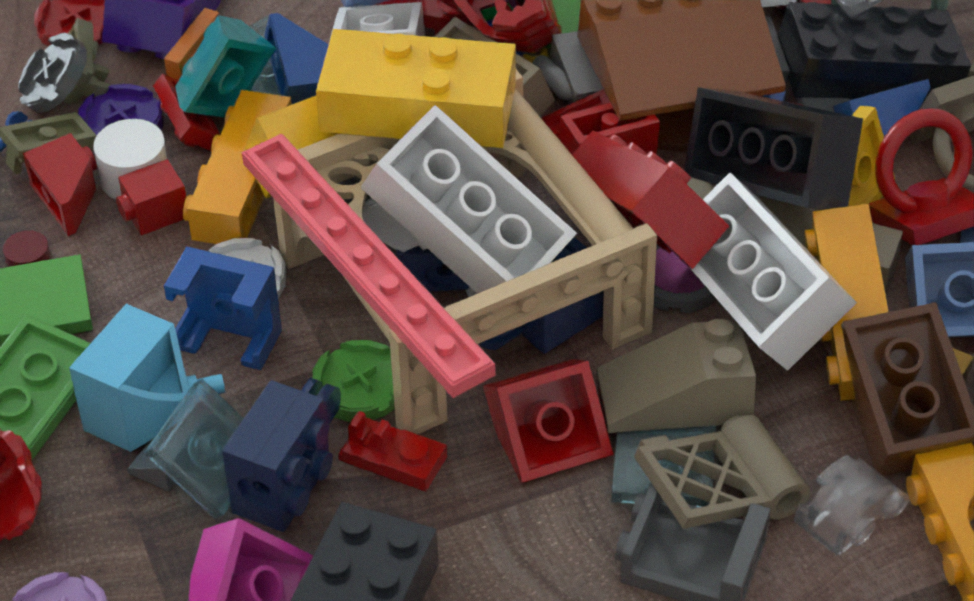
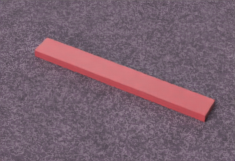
(369, 266)

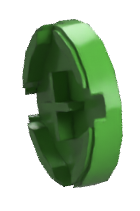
(363, 375)

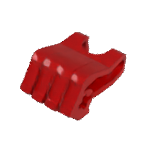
(527, 26)

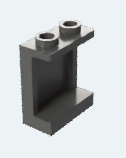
(692, 562)

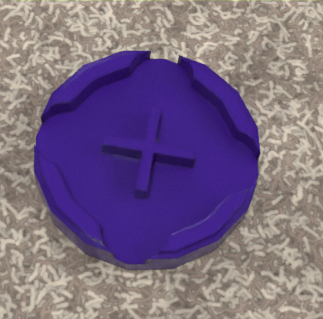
(119, 104)

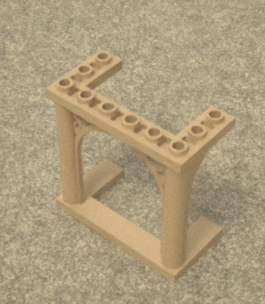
(617, 262)

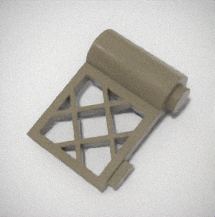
(750, 464)

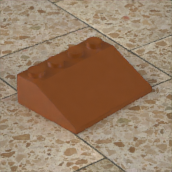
(663, 50)

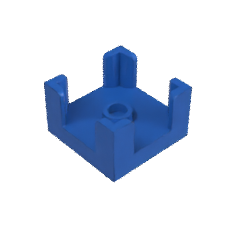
(227, 297)

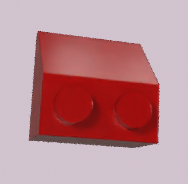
(549, 419)

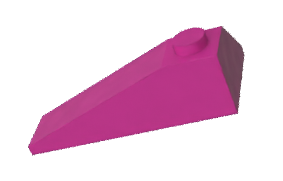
(245, 565)

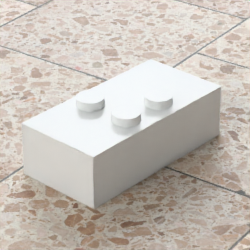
(465, 204)
(768, 277)

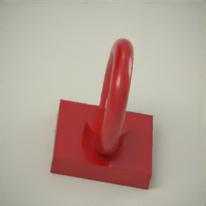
(927, 207)

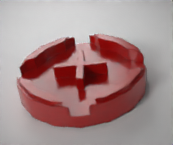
(60, 15)

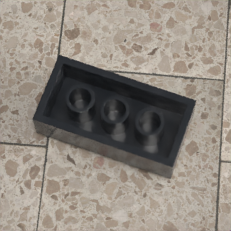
(869, 51)
(774, 147)
(370, 559)

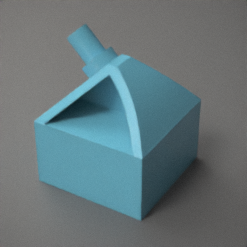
(132, 379)

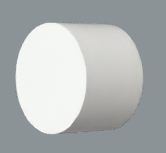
(126, 148)

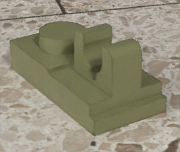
(93, 74)
(32, 134)

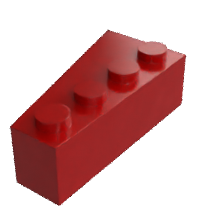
(652, 193)

